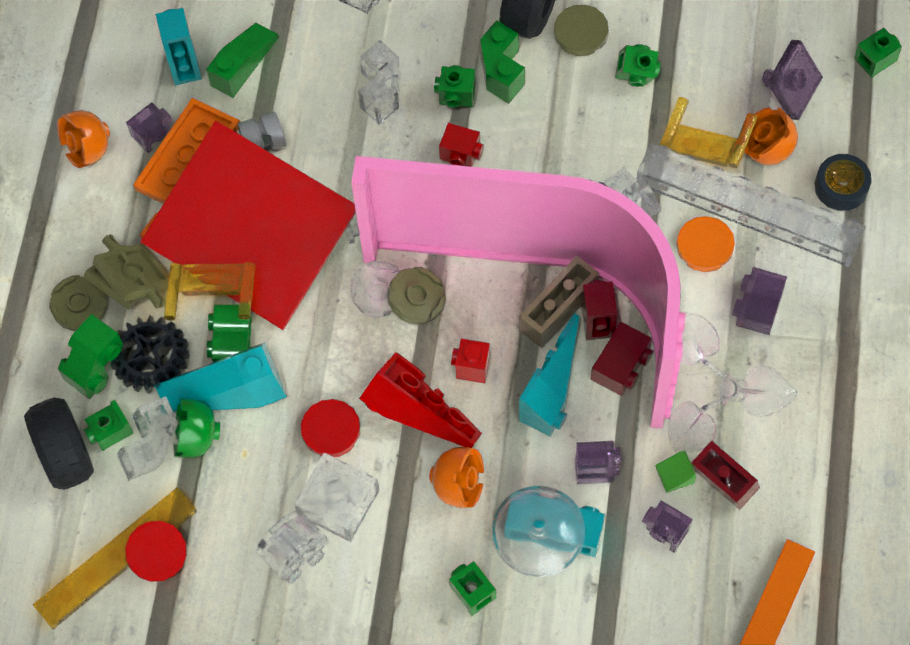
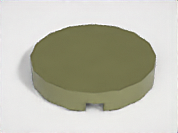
(581, 30)
(416, 295)
(75, 301)

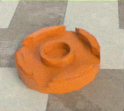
(705, 243)

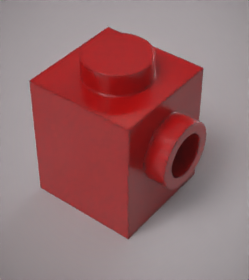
(460, 146)
(471, 360)

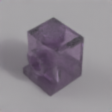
(149, 126)
(667, 524)

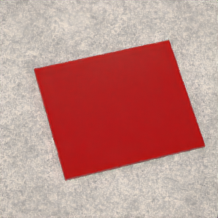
(254, 208)

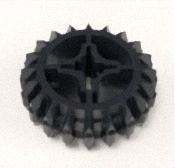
(167, 338)

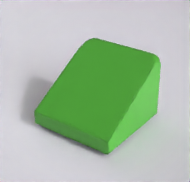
(676, 472)

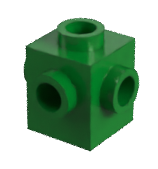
(637, 65)
(455, 86)

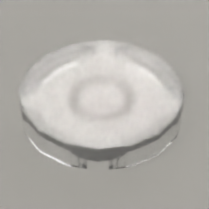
(370, 287)

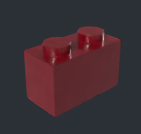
(599, 310)
(621, 359)
(725, 475)

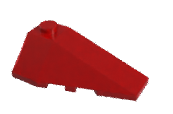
(405, 397)

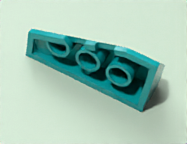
(232, 382)
(546, 393)

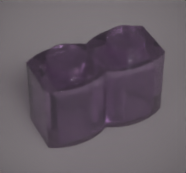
(760, 301)
(596, 462)

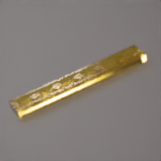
(106, 563)

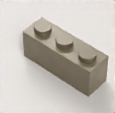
(556, 302)

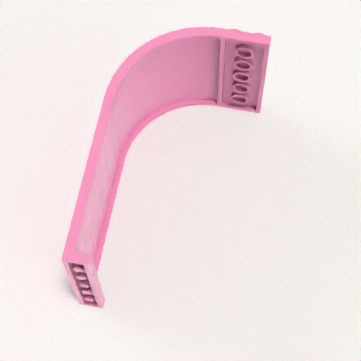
(530, 222)

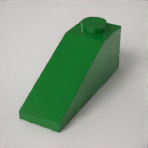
(239, 59)

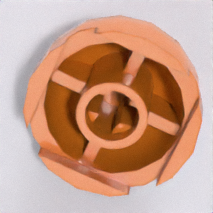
(84, 136)
(772, 137)
(457, 477)

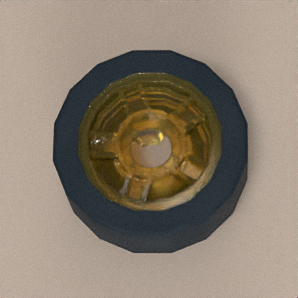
(842, 169)

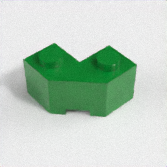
(501, 73)
(91, 350)

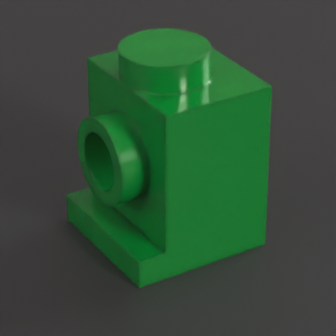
(112, 433)
(472, 575)

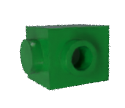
(878, 52)

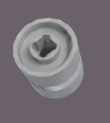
(265, 132)

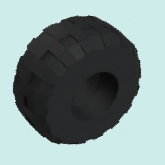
(526, 16)
(58, 443)

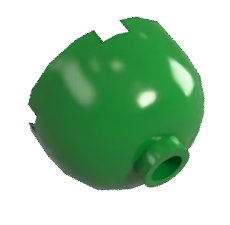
(195, 428)

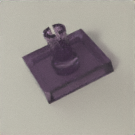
(793, 79)

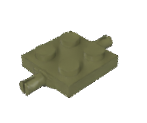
(132, 271)

